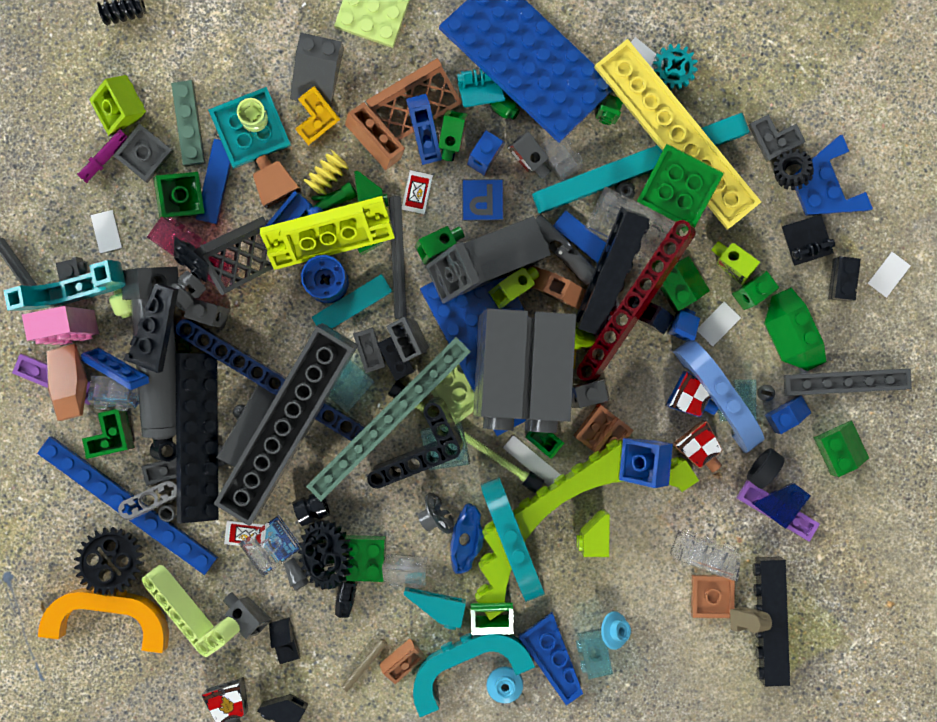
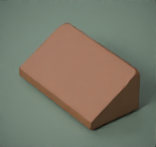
(402, 661)

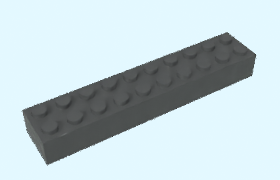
(286, 423)

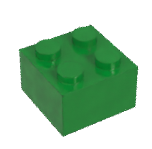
(368, 556)

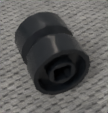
(309, 509)

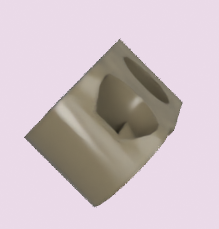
(751, 619)

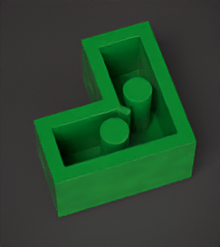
(115, 435)

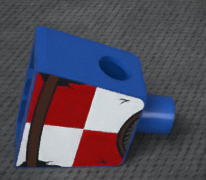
(691, 397)

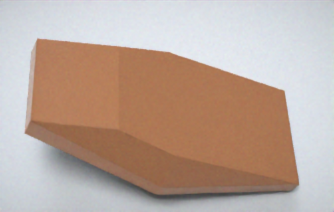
(66, 382)

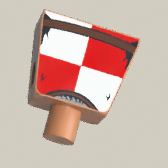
(700, 446)

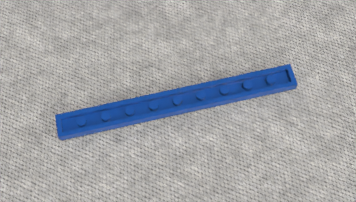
(114, 494)

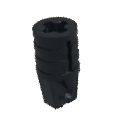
(345, 598)

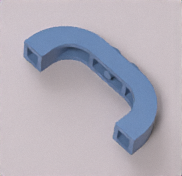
(699, 362)

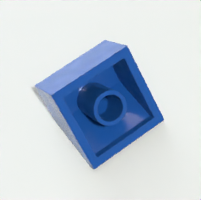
(646, 462)

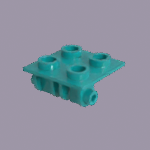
(478, 89)

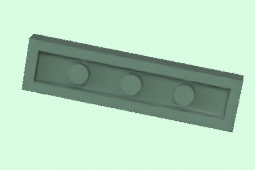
(188, 123)

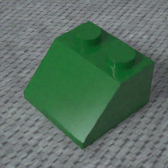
(178, 195)
(683, 285)
(841, 449)

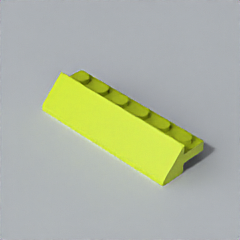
(327, 232)

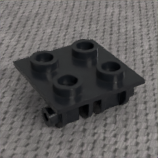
(808, 240)
(185, 256)

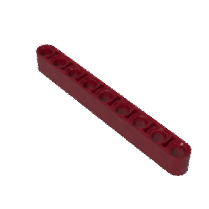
(644, 296)

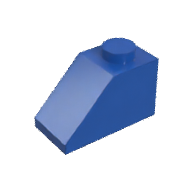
(685, 325)
(788, 415)

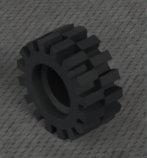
(789, 159)

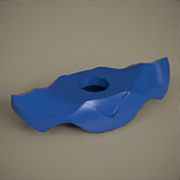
(463, 555)

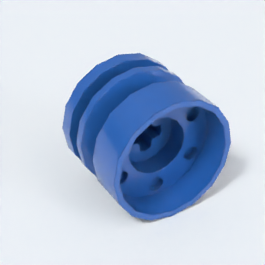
(316, 270)

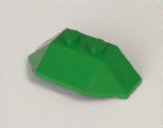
(794, 331)

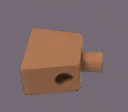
(273, 182)

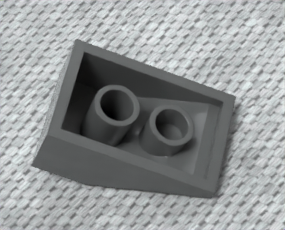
(316, 65)

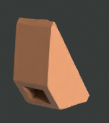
(559, 288)

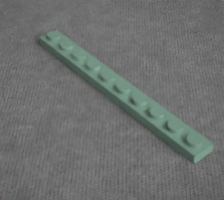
(388, 418)

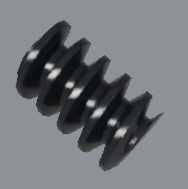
(120, 10)

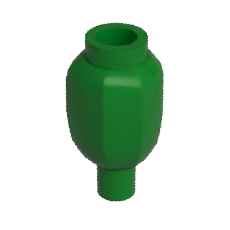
(506, 109)

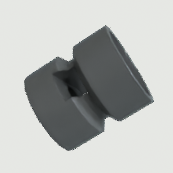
(195, 288)

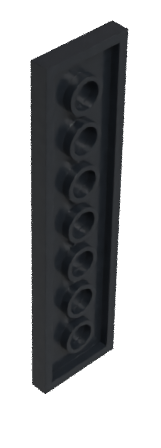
(196, 437)

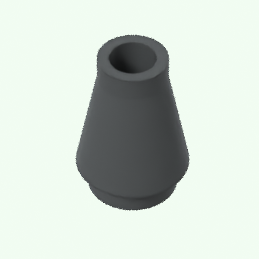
(295, 575)

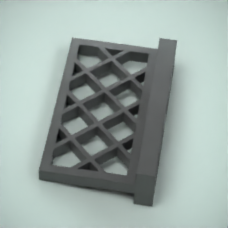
(228, 241)

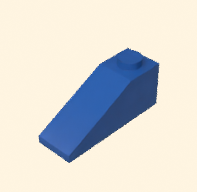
(424, 129)

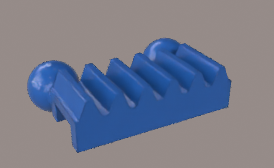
(293, 208)

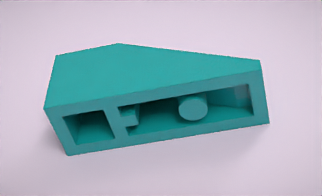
(442, 608)

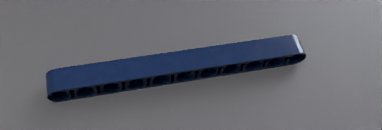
(269, 374)

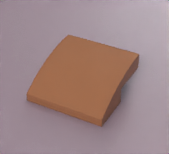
(601, 428)

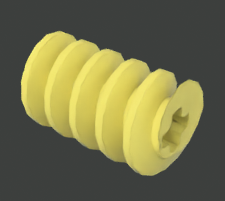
(326, 173)

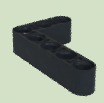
(422, 454)

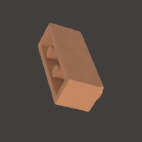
(374, 136)

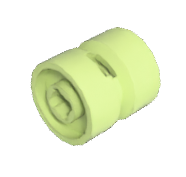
(252, 114)

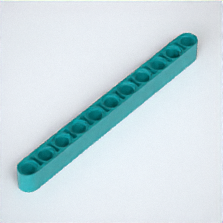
(627, 168)

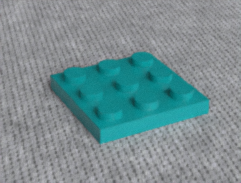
(242, 144)

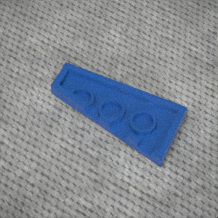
(549, 652)

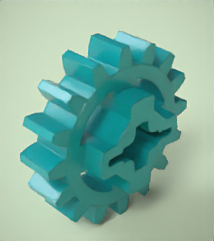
(671, 60)

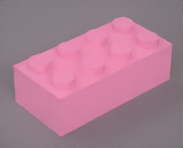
(60, 325)

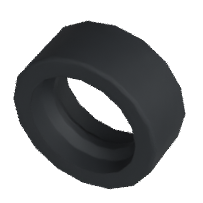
(765, 468)

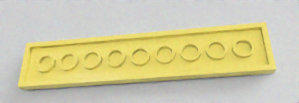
(671, 124)

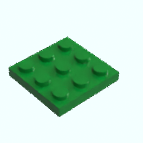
(680, 186)

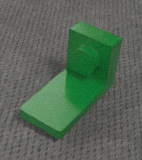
(609, 110)

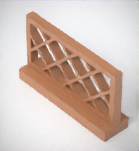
(408, 83)

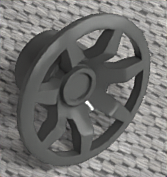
(434, 517)

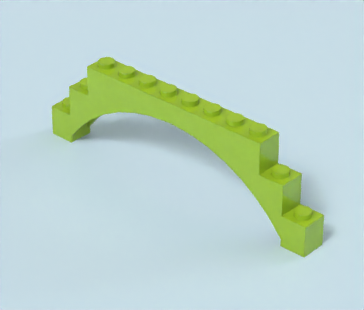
(597, 471)

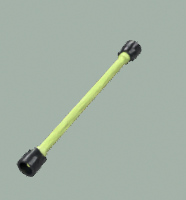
(530, 480)

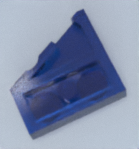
(783, 504)

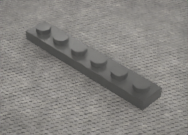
(847, 382)

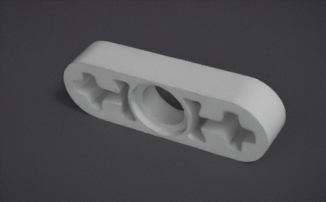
(135, 512)

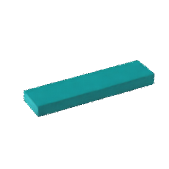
(353, 303)

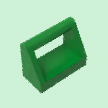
(499, 625)

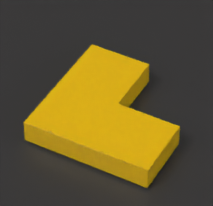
(321, 116)

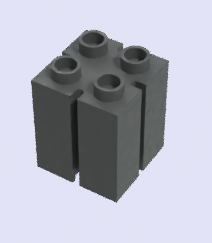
(524, 369)

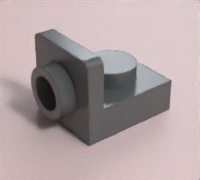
(71, 268)

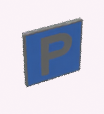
(482, 199)

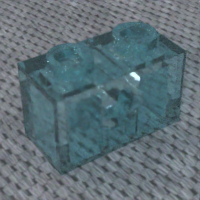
(598, 665)

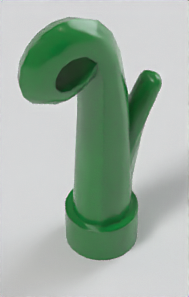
(335, 198)

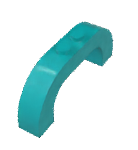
(104, 278)
(512, 539)
(459, 652)

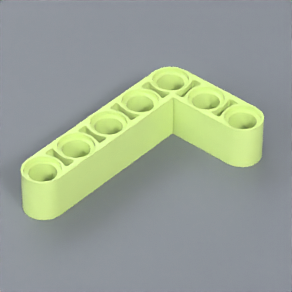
(186, 613)

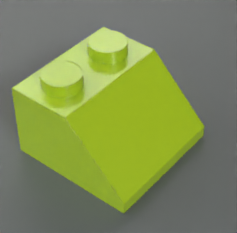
(117, 104)
(595, 536)

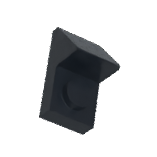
(283, 640)

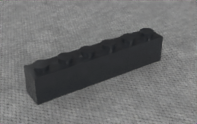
(611, 270)
(772, 599)

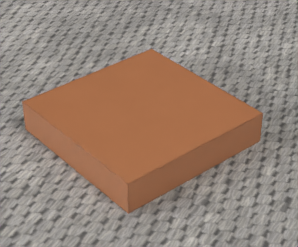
(712, 596)

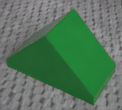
(546, 442)

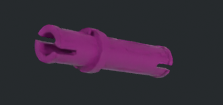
(107, 151)

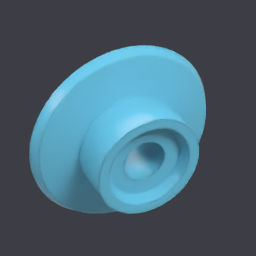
(615, 630)
(502, 676)

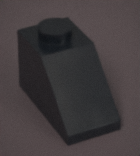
(654, 317)

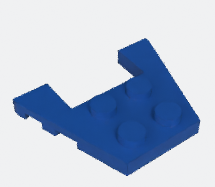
(823, 192)

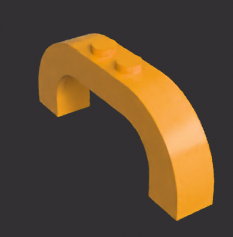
(147, 613)

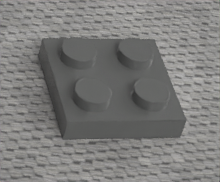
(143, 153)

